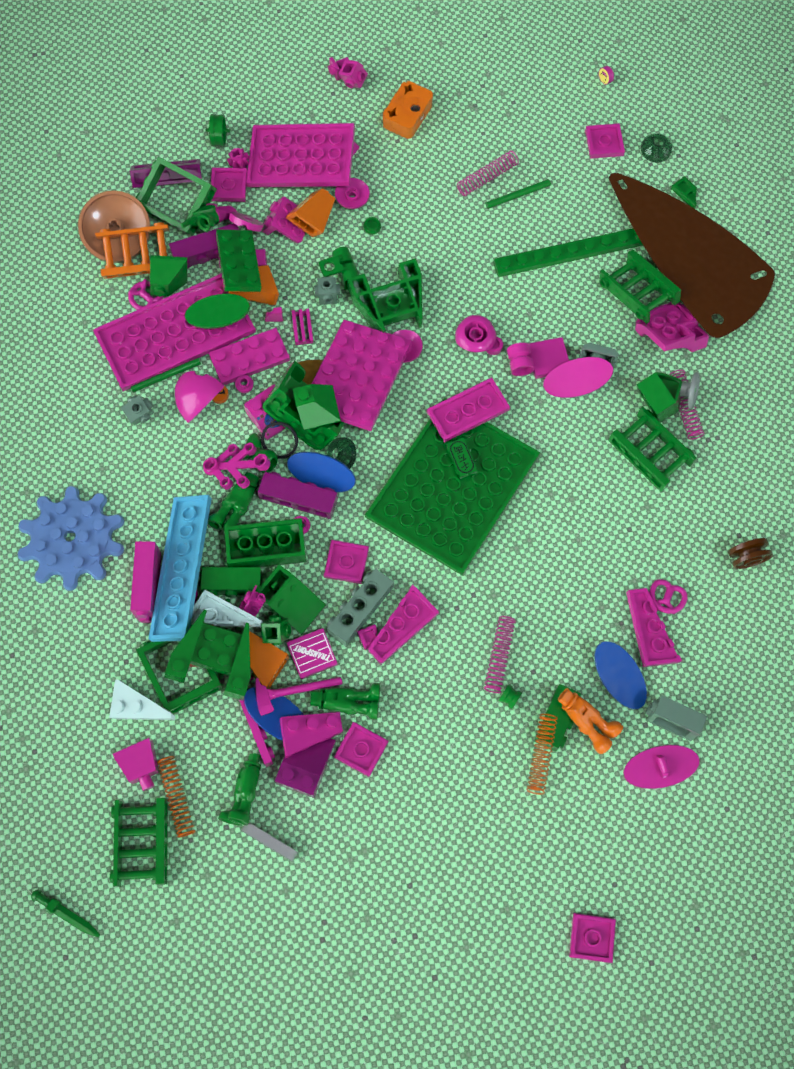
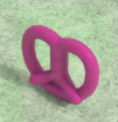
(134, 291)
(669, 609)

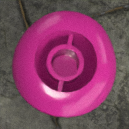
(475, 334)

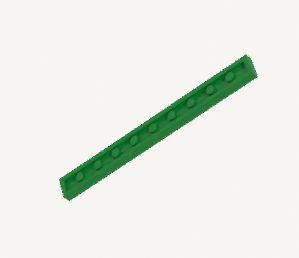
(566, 252)

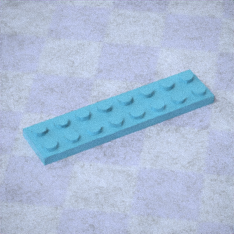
(180, 568)

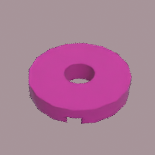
(244, 220)

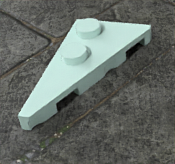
(222, 612)
(130, 704)

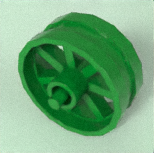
(217, 130)

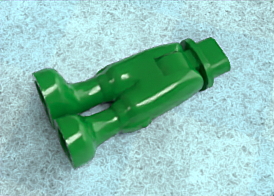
(238, 500)
(345, 699)
(244, 792)

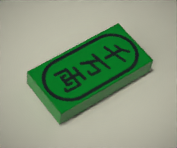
(461, 458)

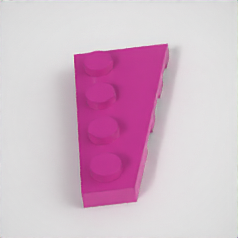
(406, 621)
(650, 631)

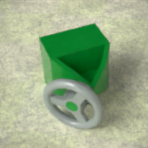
(664, 392)

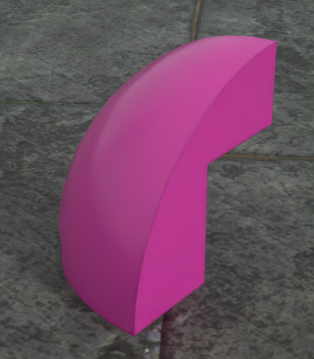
(195, 393)

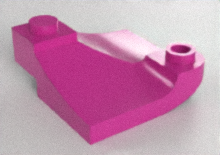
(673, 328)

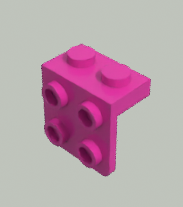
(278, 221)

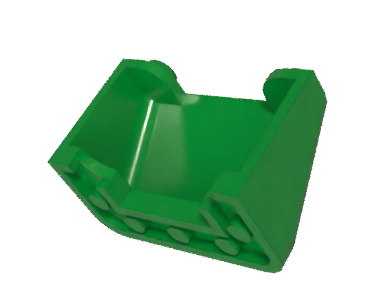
(282, 407)

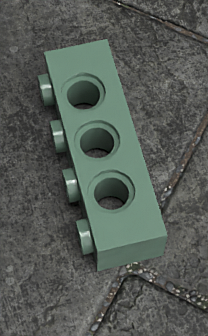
(346, 633)

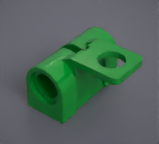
(343, 265)

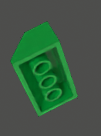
(265, 544)

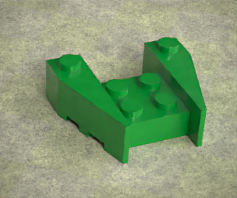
(391, 301)
(216, 651)

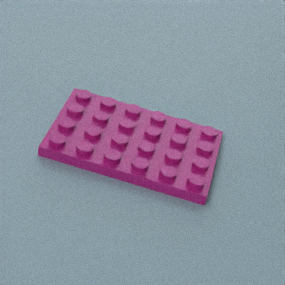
(301, 155)
(362, 371)

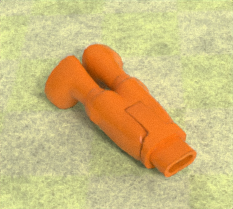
(585, 715)

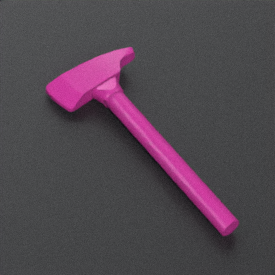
(264, 695)

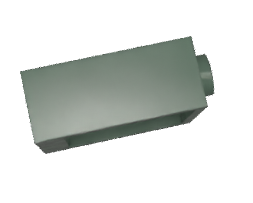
(676, 718)

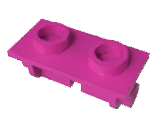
(252, 602)

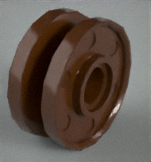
(750, 553)

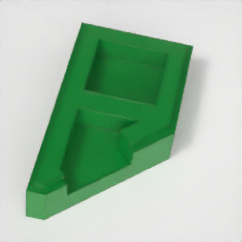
(686, 191)

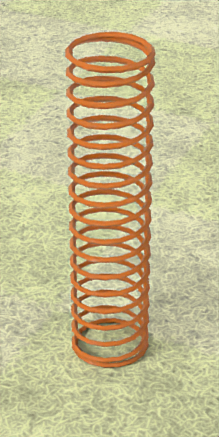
(545, 752)
(169, 792)

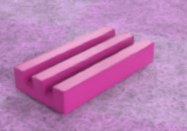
(300, 313)

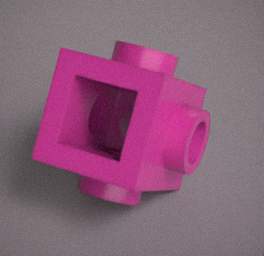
(353, 74)

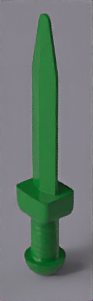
(54, 906)

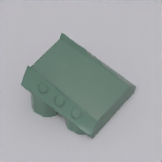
(599, 351)

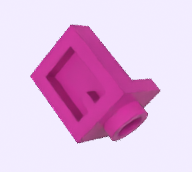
(334, 67)

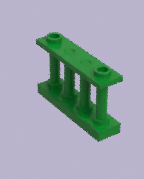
(646, 272)
(647, 465)
(158, 852)

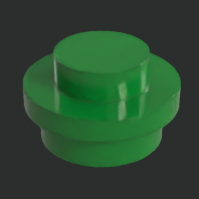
(372, 225)

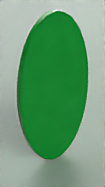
(217, 311)

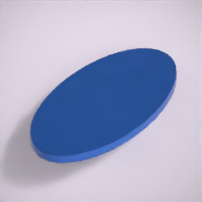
(321, 471)
(620, 675)
(271, 721)

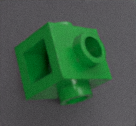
(275, 630)

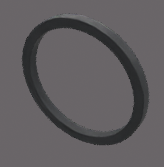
(290, 428)

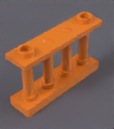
(128, 267)

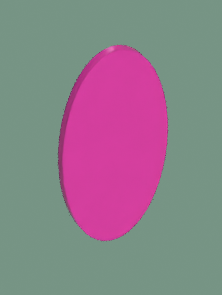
(578, 377)
(661, 767)

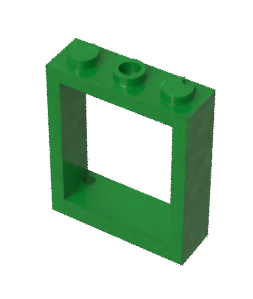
(150, 182)
(185, 700)

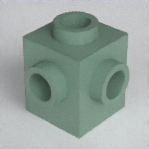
(327, 290)
(138, 409)

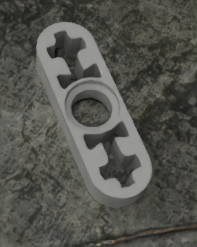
(269, 841)

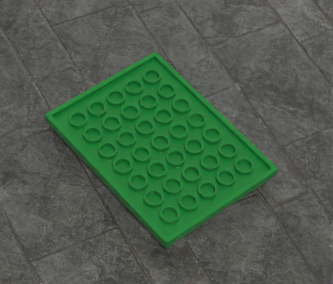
(447, 514)

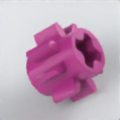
(238, 158)

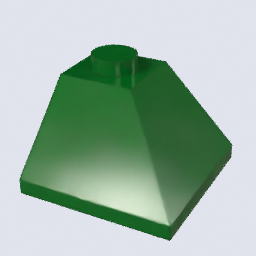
(167, 274)
(316, 405)

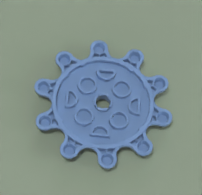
(75, 557)

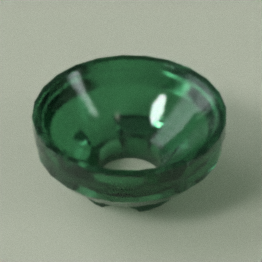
(654, 152)
(346, 450)

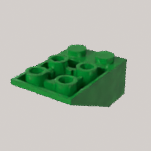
(290, 599)

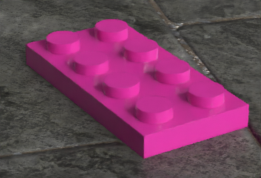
(249, 356)
(468, 409)

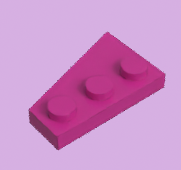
(307, 730)

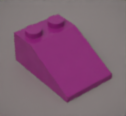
(305, 768)

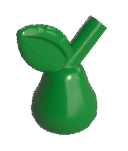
(255, 439)

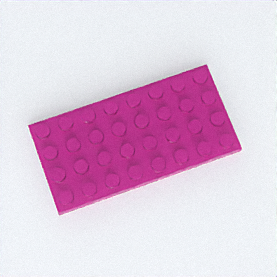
(161, 337)

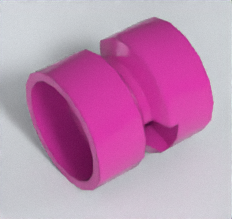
(521, 360)

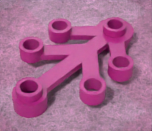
(213, 466)

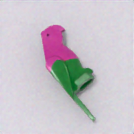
(208, 216)

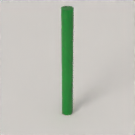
(527, 190)
(167, 374)

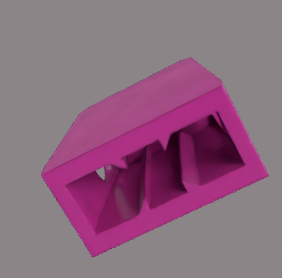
(138, 763)

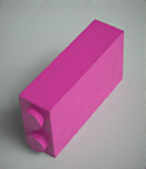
(145, 580)

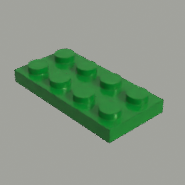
(238, 260)

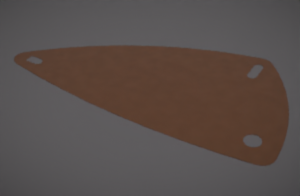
(696, 256)

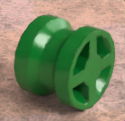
(510, 696)

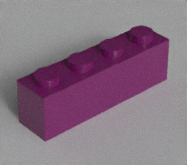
(199, 247)
(298, 495)

